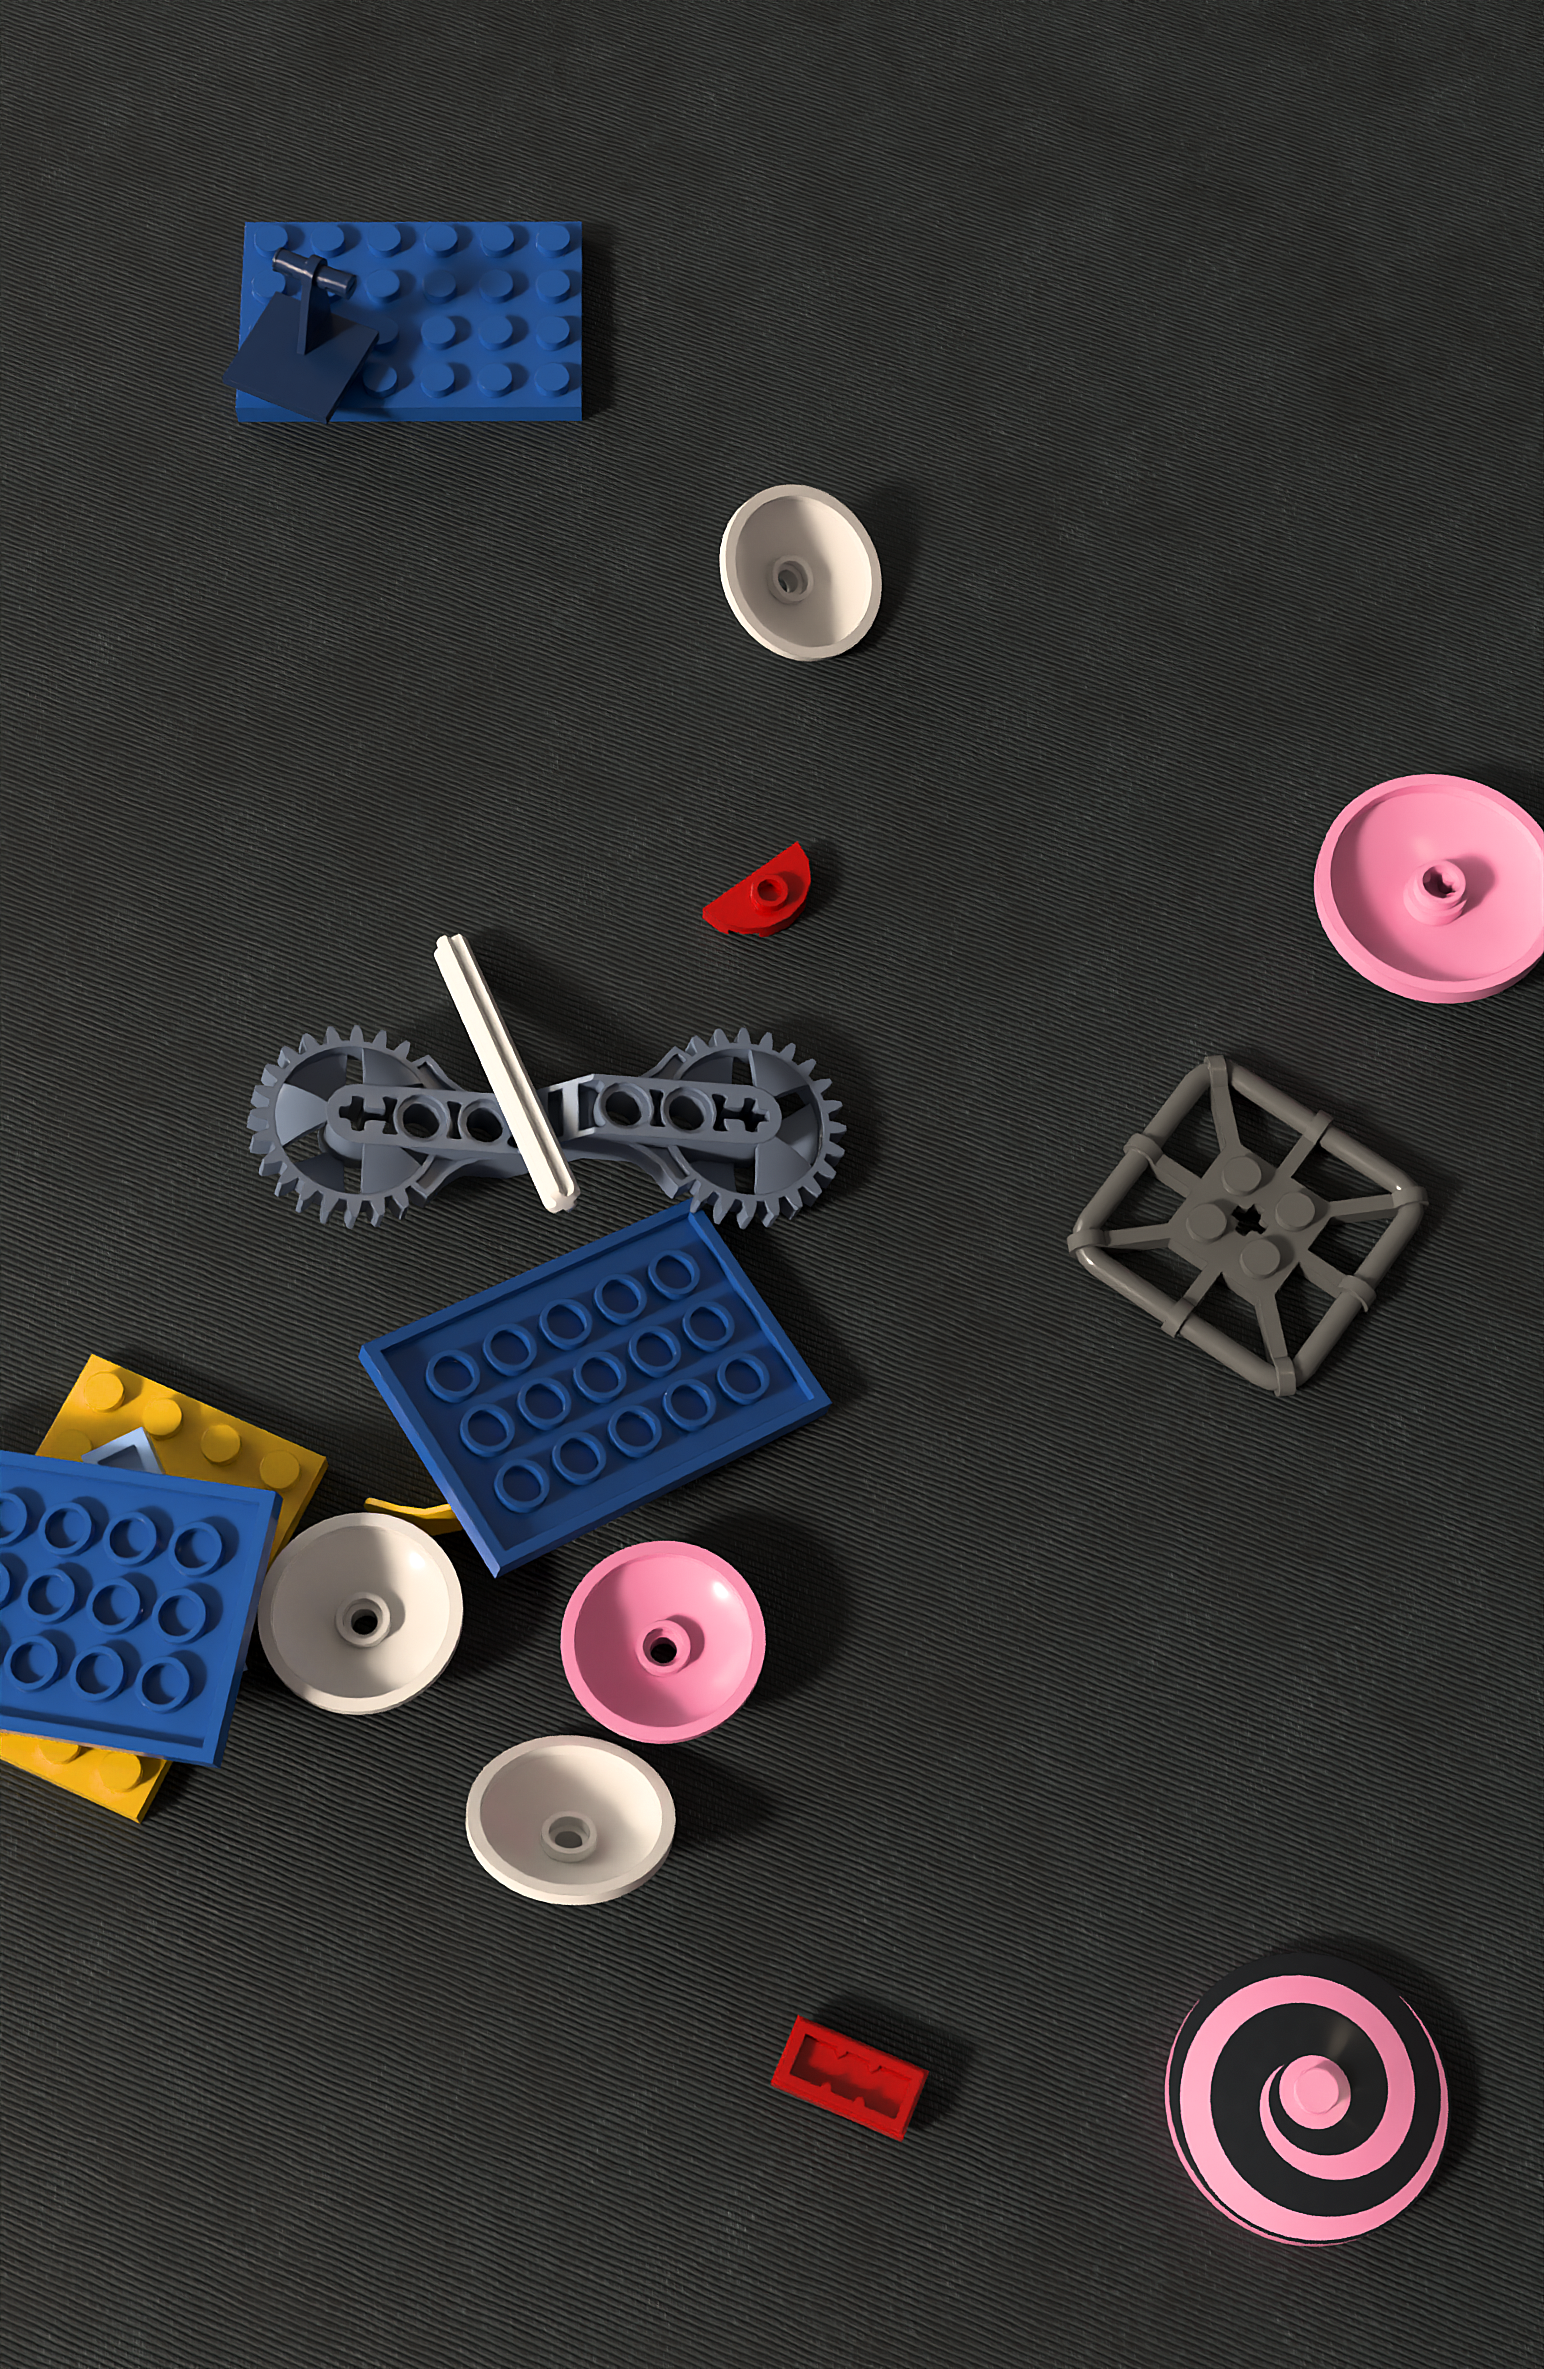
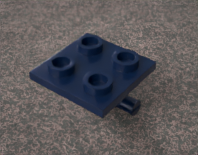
(298, 348)

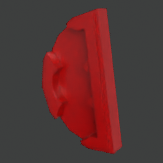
(766, 898)

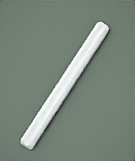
(507, 1074)

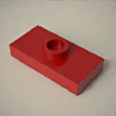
(849, 2078)

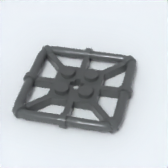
(1255, 1263)

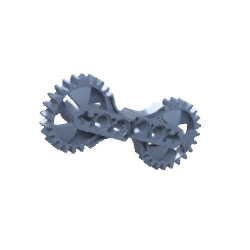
(728, 1120)

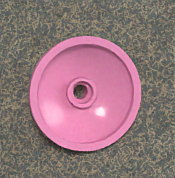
(654, 1598)

